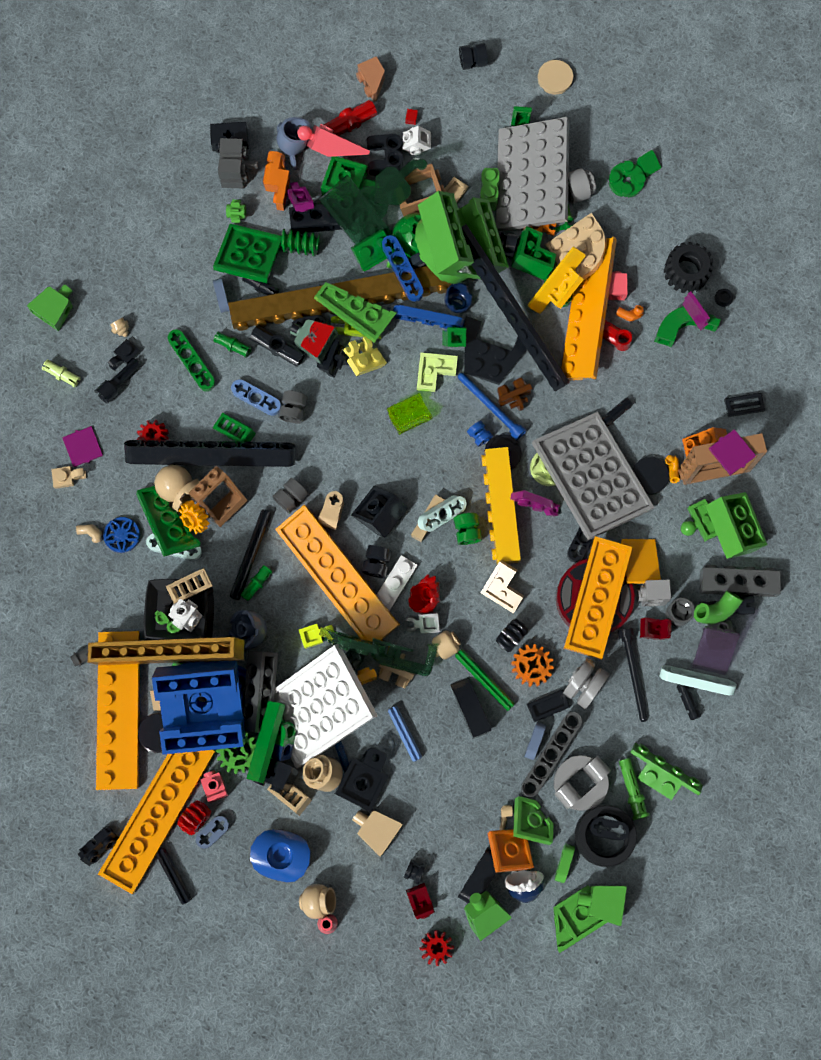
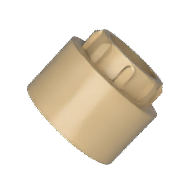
(322, 773)

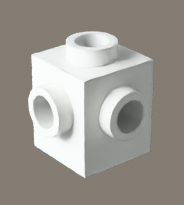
(416, 140)
(185, 615)

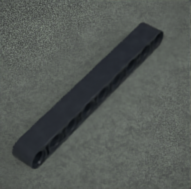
(210, 453)

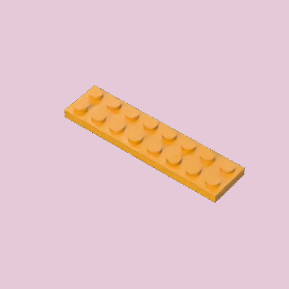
(336, 575)
(154, 818)

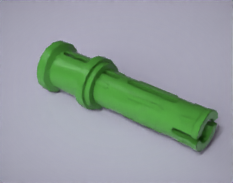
(635, 798)

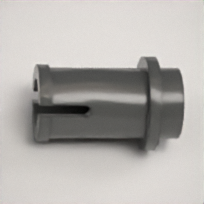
(80, 657)

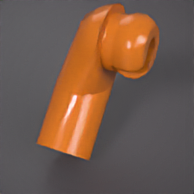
(631, 315)

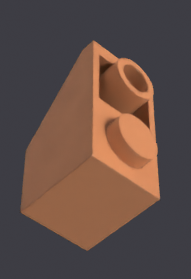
(372, 76)

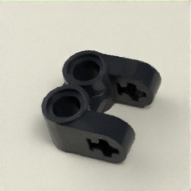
(383, 142)

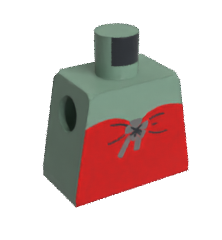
(314, 338)

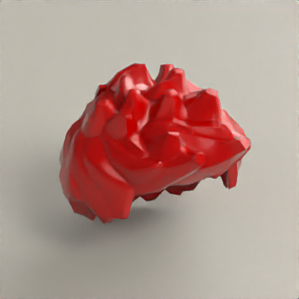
(425, 595)

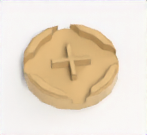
(555, 77)

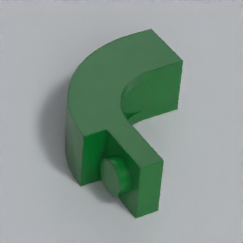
(675, 321)

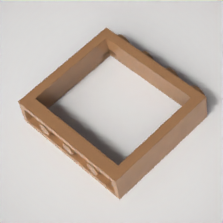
(703, 466)

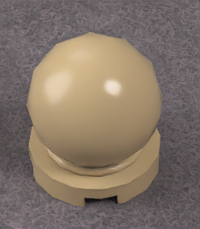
(174, 485)

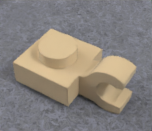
(64, 476)

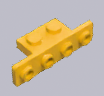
(560, 283)

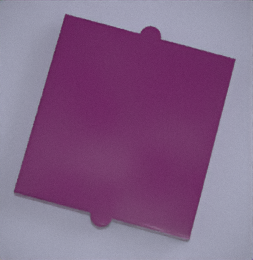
(696, 311)
(82, 446)
(732, 452)

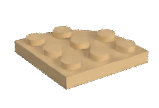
(586, 237)

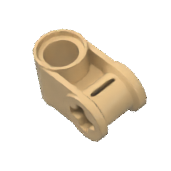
(331, 513)

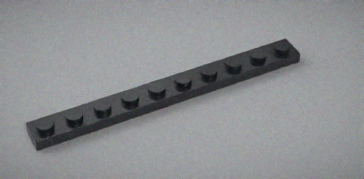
(514, 313)

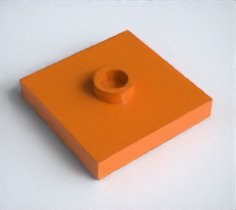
(509, 852)

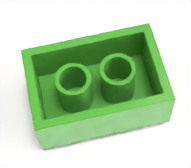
(736, 525)

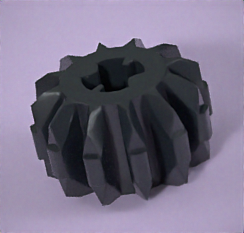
(512, 635)

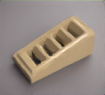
(171, 587)
(301, 806)

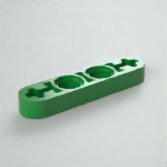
(191, 360)

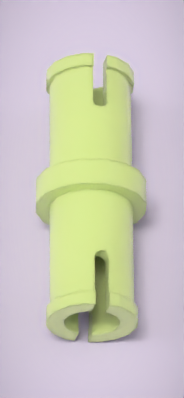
(61, 373)

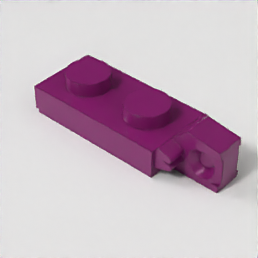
(300, 197)
(535, 501)

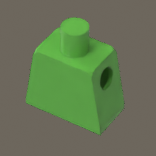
(52, 306)
(605, 903)
(485, 914)

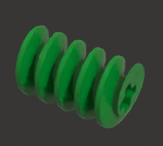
(294, 242)

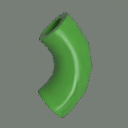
(719, 611)

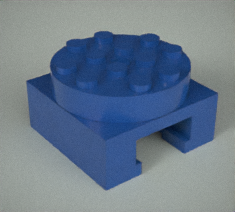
(197, 724)

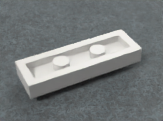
(396, 581)

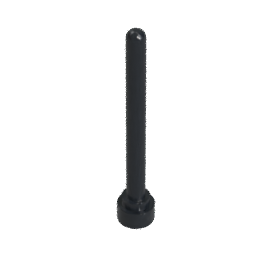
(627, 637)

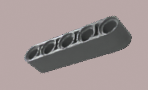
(558, 748)

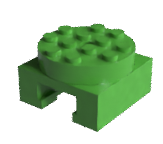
(442, 238)

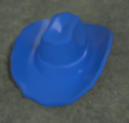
(280, 855)

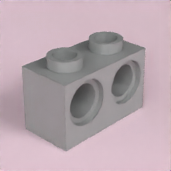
(654, 593)

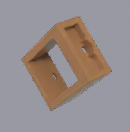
(416, 176)
(234, 499)

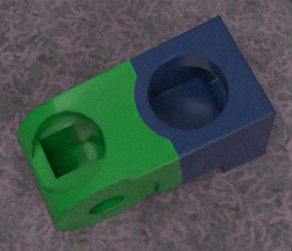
(284, 742)

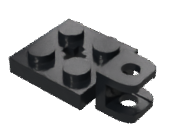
(368, 771)

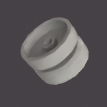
(584, 682)

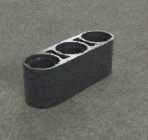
(480, 878)

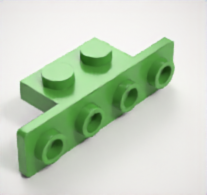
(663, 776)

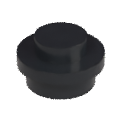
(723, 297)

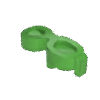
(162, 619)

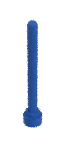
(516, 430)

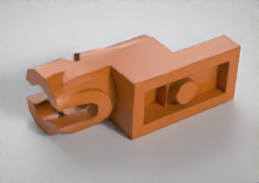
(276, 178)

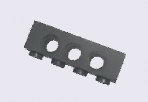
(770, 588)
(259, 687)

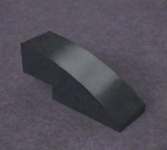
(470, 708)

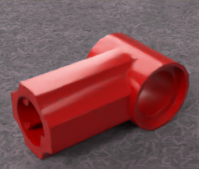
(613, 334)

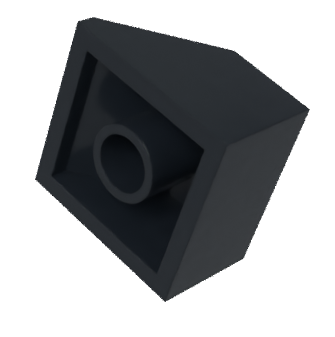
(379, 511)

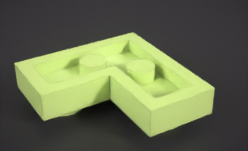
(430, 366)

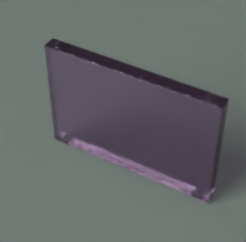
(715, 650)

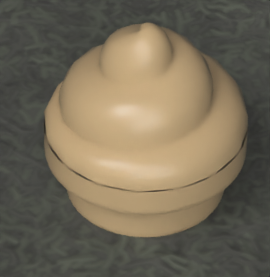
(120, 327)

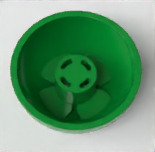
(405, 233)

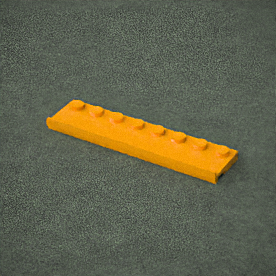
(588, 320)
(118, 720)

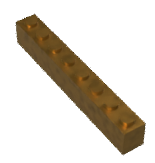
(166, 651)

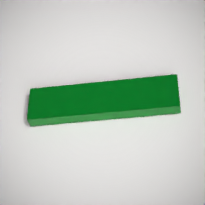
(265, 741)

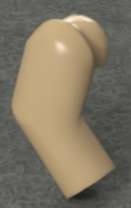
(91, 530)

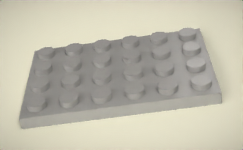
(533, 174)
(592, 475)

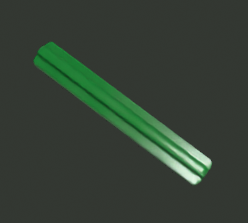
(484, 679)

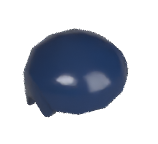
(458, 292)

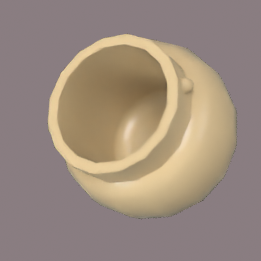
(317, 901)

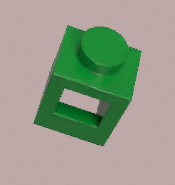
(454, 337)

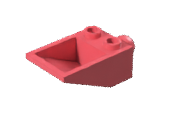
(329, 144)

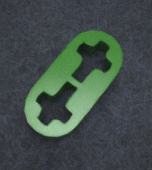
(564, 863)

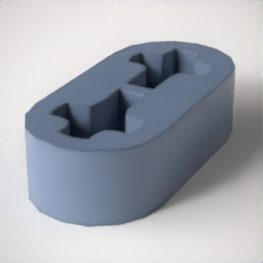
(221, 295)
(535, 740)
(209, 828)

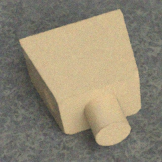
(377, 830)

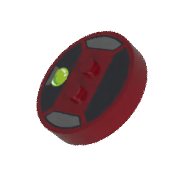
(569, 588)

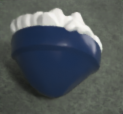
(525, 885)

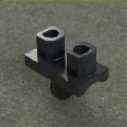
(335, 359)

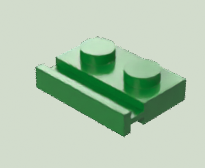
(370, 251)

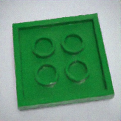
(247, 253)

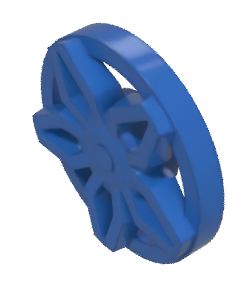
(121, 534)

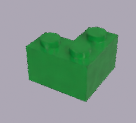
(530, 256)

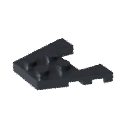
(488, 360)

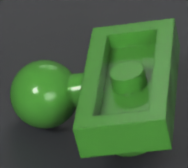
(701, 521)

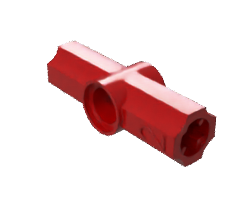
(352, 118)

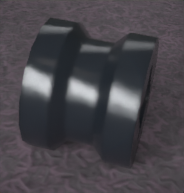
(414, 871)

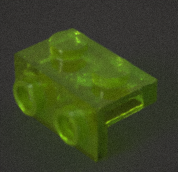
(409, 413)

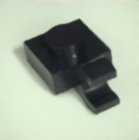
(124, 353)

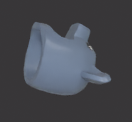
(288, 138)

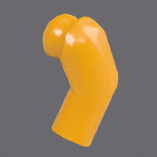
(673, 466)

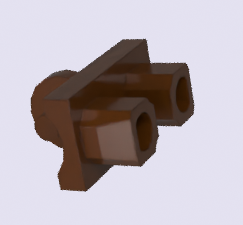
(506, 396)

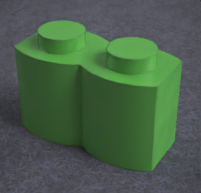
(490, 186)

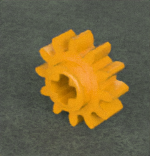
(194, 517)

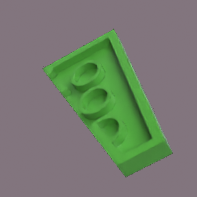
(360, 314)

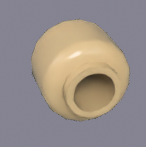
(448, 644)

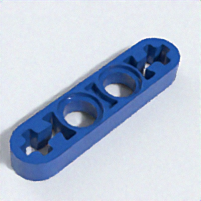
(402, 268)
(427, 317)

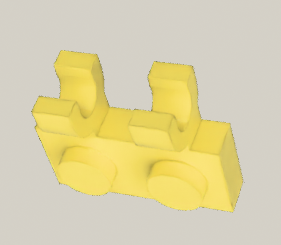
(364, 362)

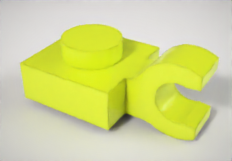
(310, 635)

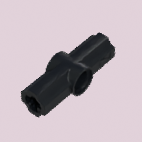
(286, 351)

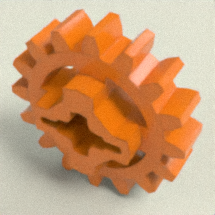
(540, 670)

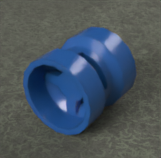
(479, 433)

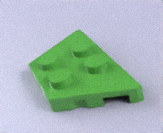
(572, 921)

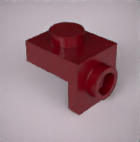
(655, 628)
(420, 901)

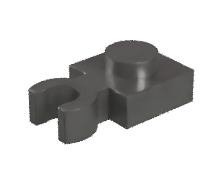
(427, 622)

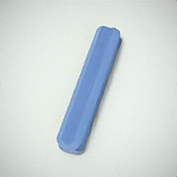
(404, 733)

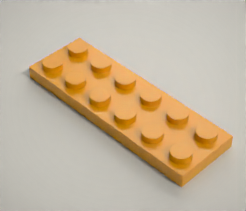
(598, 598)

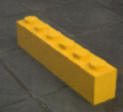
(501, 507)

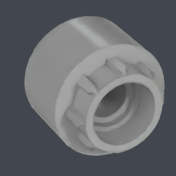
(580, 185)

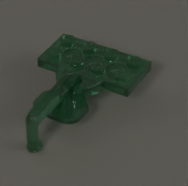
(355, 207)
(377, 651)

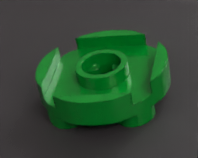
(626, 189)

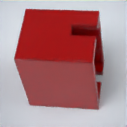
(411, 116)

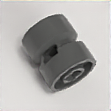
(292, 407)
(290, 495)
(680, 612)

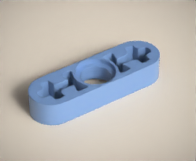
(246, 386)

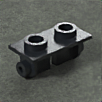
(91, 852)

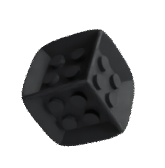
(159, 599)

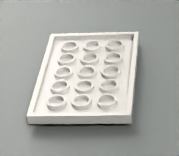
(323, 704)

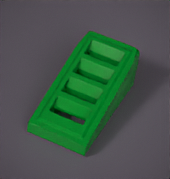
(521, 115)
(245, 435)

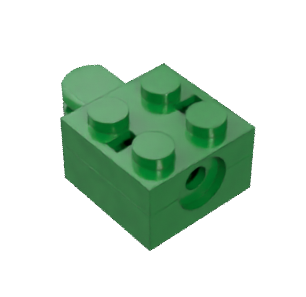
(339, 168)

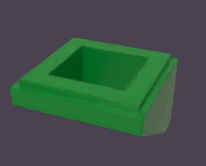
(648, 163)

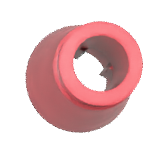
(333, 921)

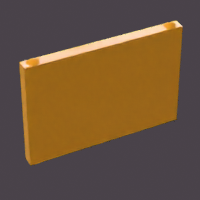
(643, 561)

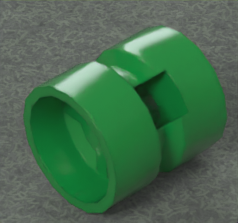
(467, 528)

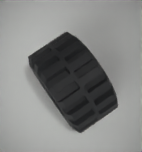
(693, 254)

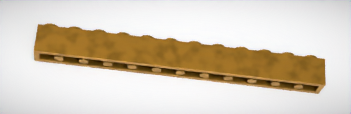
(301, 302)

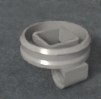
(596, 771)

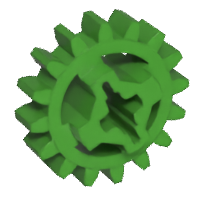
(234, 760)

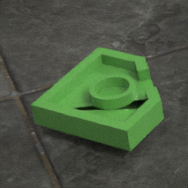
(529, 822)

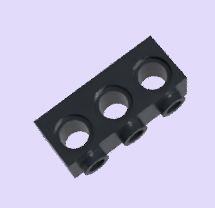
(310, 224)

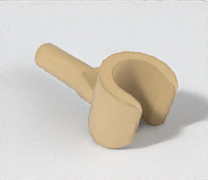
(506, 811)

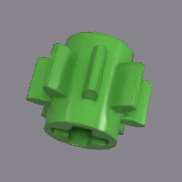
(236, 211)

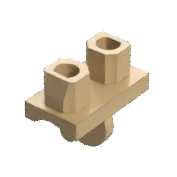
(403, 679)

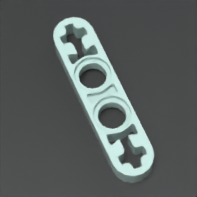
(697, 680)

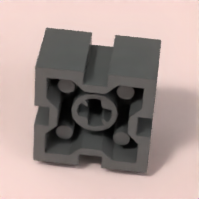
(233, 163)

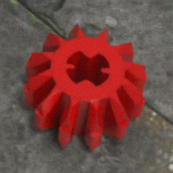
(158, 429)
(194, 817)
(435, 940)

